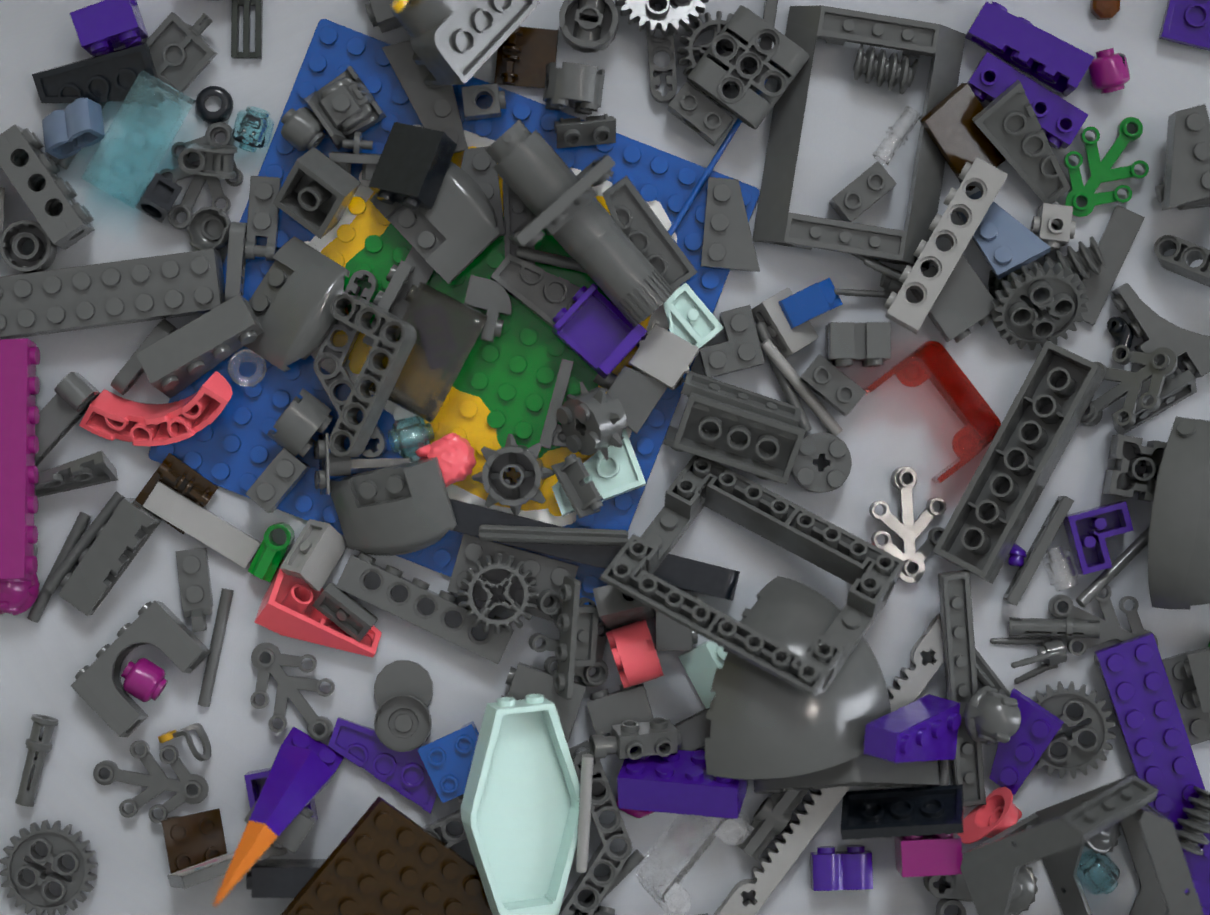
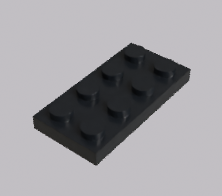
(902, 812)

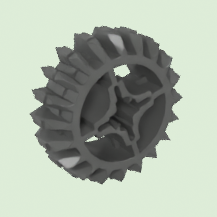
(691, 51)
(482, 615)

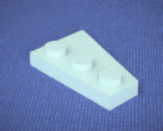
(609, 476)

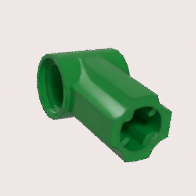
(270, 553)

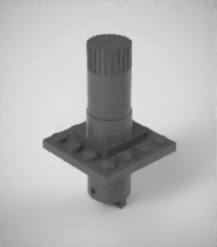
(569, 212)

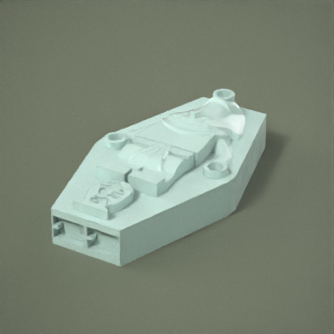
(522, 807)

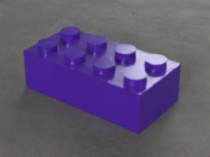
(678, 786)

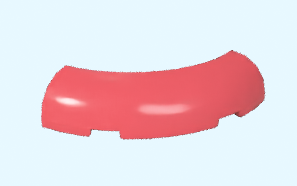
(157, 423)

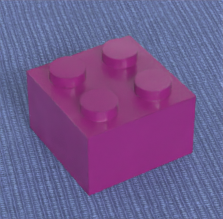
(928, 855)

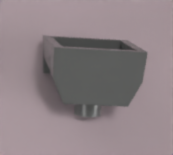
(345, 107)

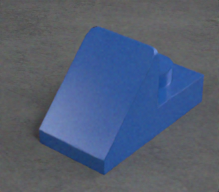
(810, 303)

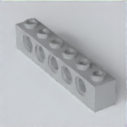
(989, 181)

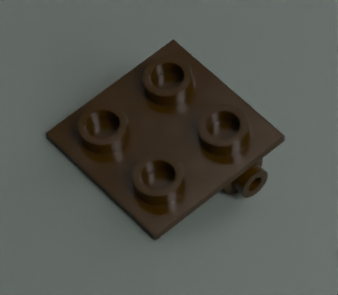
(525, 56)
(183, 480)
(193, 839)

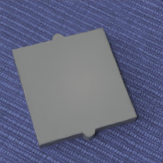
(664, 356)

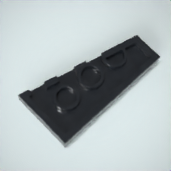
(96, 78)

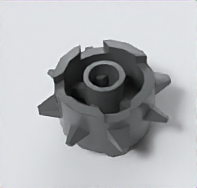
(592, 421)
(501, 487)

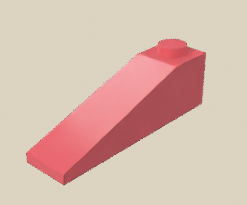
(290, 613)

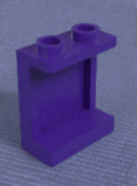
(597, 331)

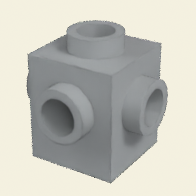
(1060, 218)

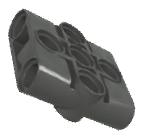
(781, 60)

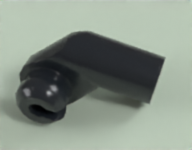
(1121, 333)

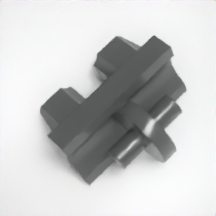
(345, 159)

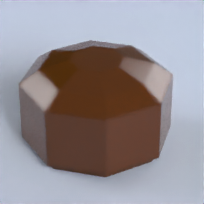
(1104, 8)

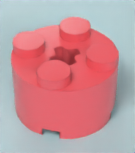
(634, 653)

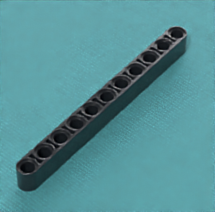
(674, 569)

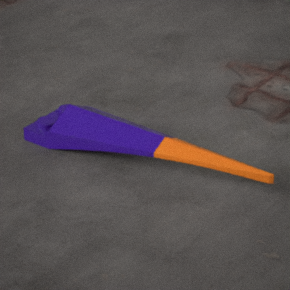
(294, 780)

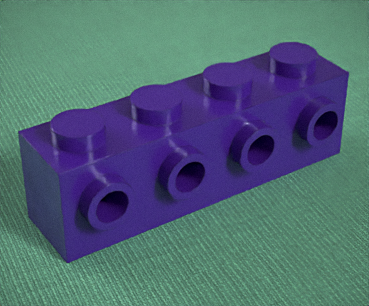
(1056, 116)

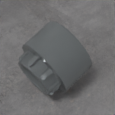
(11, 247)

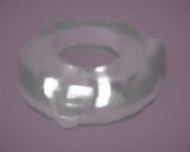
(240, 357)

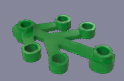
(1101, 170)

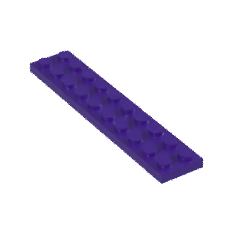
(1156, 738)

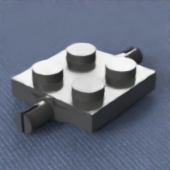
(180, 50)

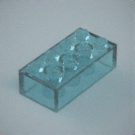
(138, 139)

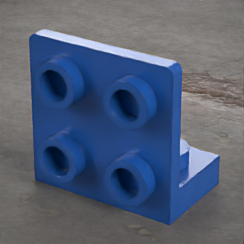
(450, 761)

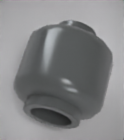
(302, 129)

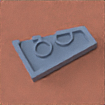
(1005, 241)

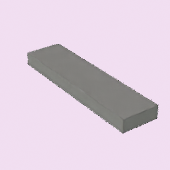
(201, 524)

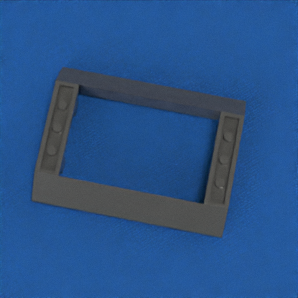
(837, 25)
(799, 531)

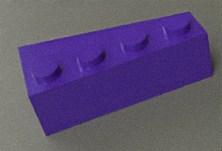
(1029, 48)
(916, 732)

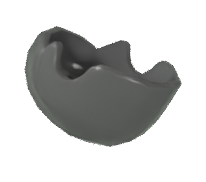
(209, 229)

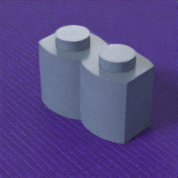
(73, 128)

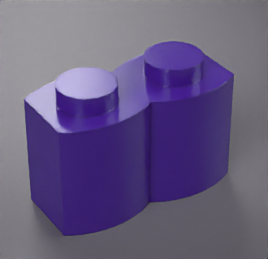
(842, 869)

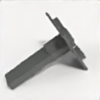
(341, 466)

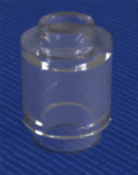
(1060, 568)

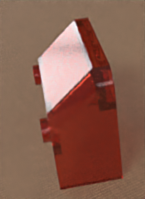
(935, 363)

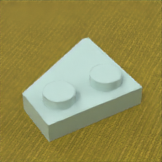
(690, 317)

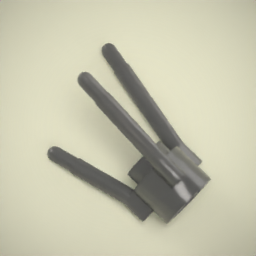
(888, 281)
(1049, 654)

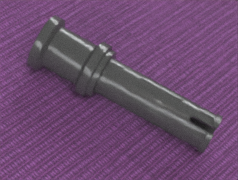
(42, 745)

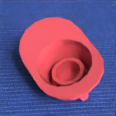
(990, 818)

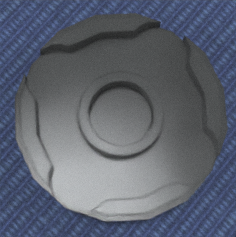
(403, 678)

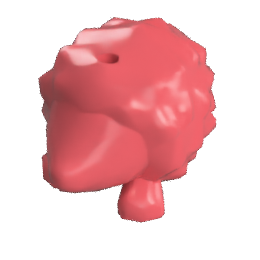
(454, 457)

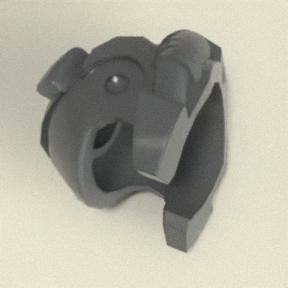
(992, 716)

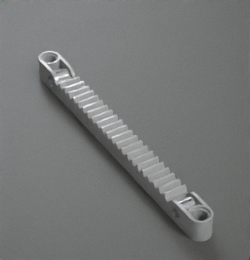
(827, 798)

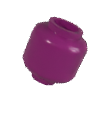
(1109, 71)
(144, 680)

